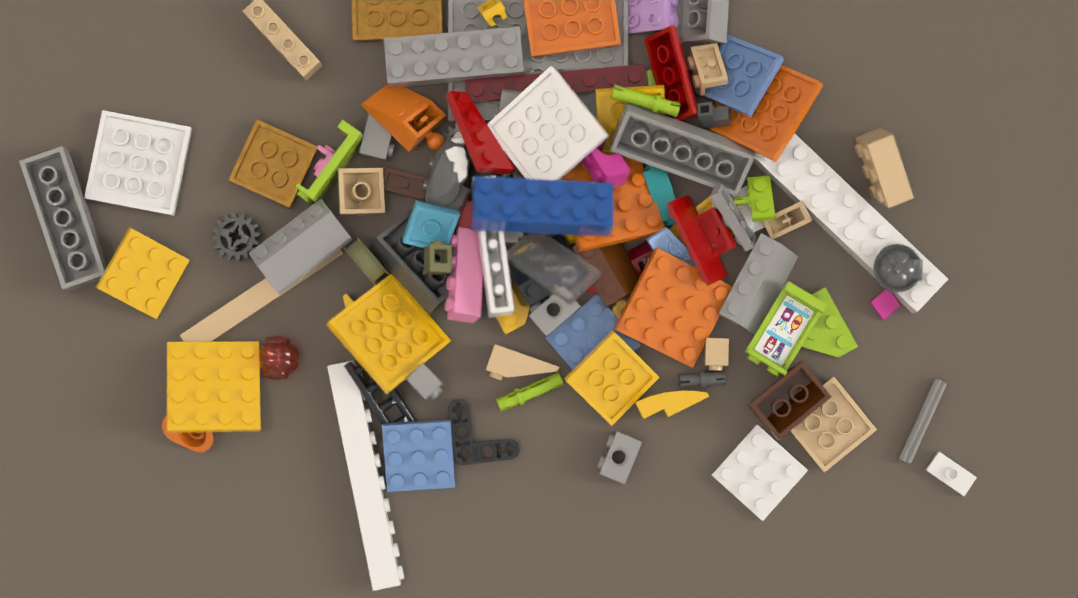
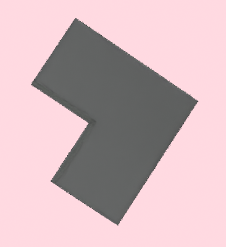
(713, 116)

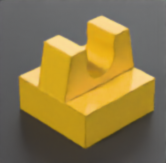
(490, 9)

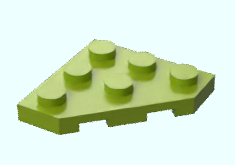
(830, 332)

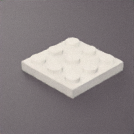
(759, 472)

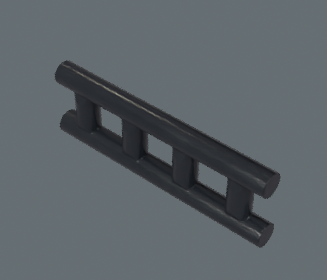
(379, 409)

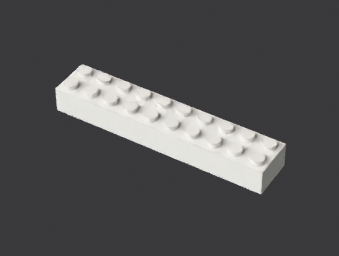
(845, 215)

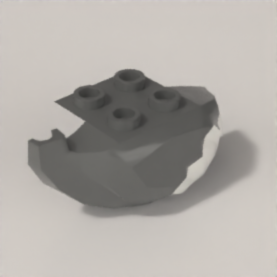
(448, 174)

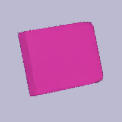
(884, 304)

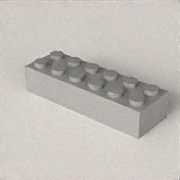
(453, 57)
(681, 148)
(64, 218)

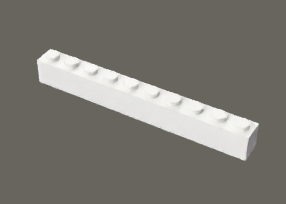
(365, 479)

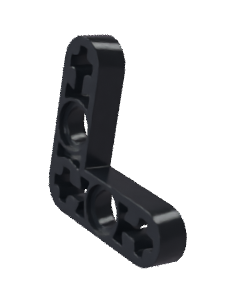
(474, 448)

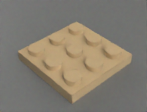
(833, 427)

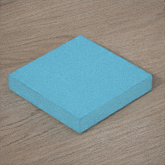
(430, 224)

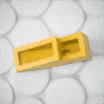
(670, 402)

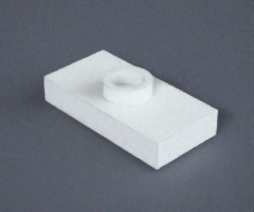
(951, 473)

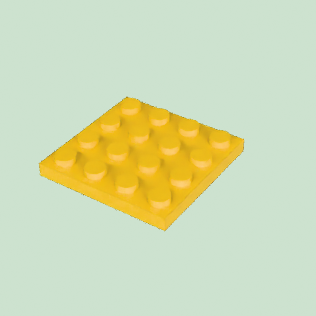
(388, 333)
(213, 387)

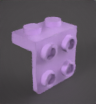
(651, 15)

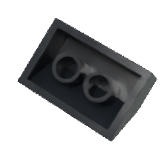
(524, 287)

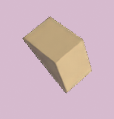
(788, 220)

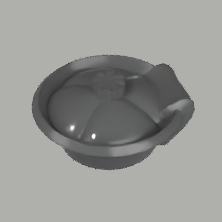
(897, 268)

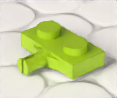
(758, 198)

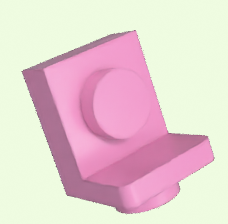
(320, 165)

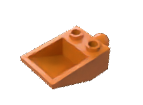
(405, 115)

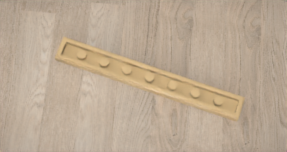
(242, 308)

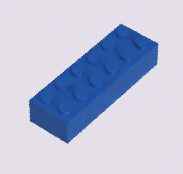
(542, 206)

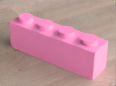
(466, 277)

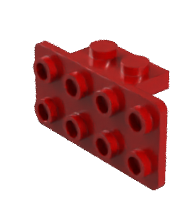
(704, 236)

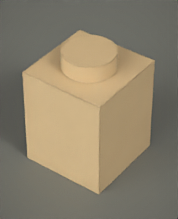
(716, 353)

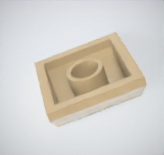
(361, 191)

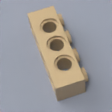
(282, 38)

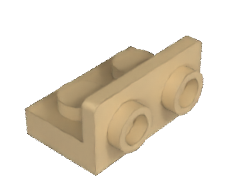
(707, 67)

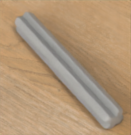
(922, 421)

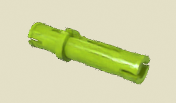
(644, 100)
(521, 395)

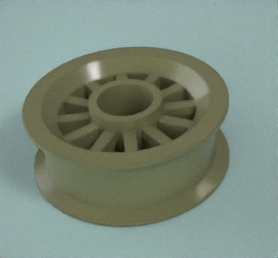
(365, 260)

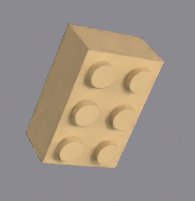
(883, 167)

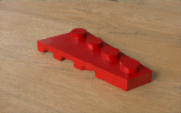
(479, 139)

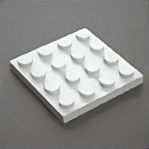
(547, 128)
(138, 163)

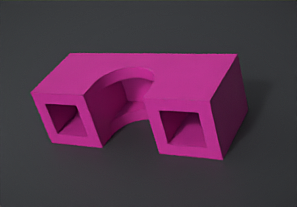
(606, 167)

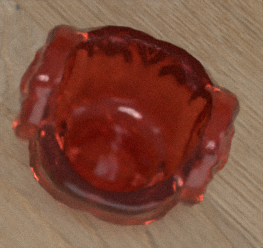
(278, 358)

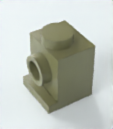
(444, 254)

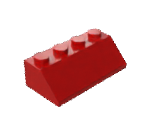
(672, 71)

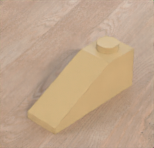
(512, 364)

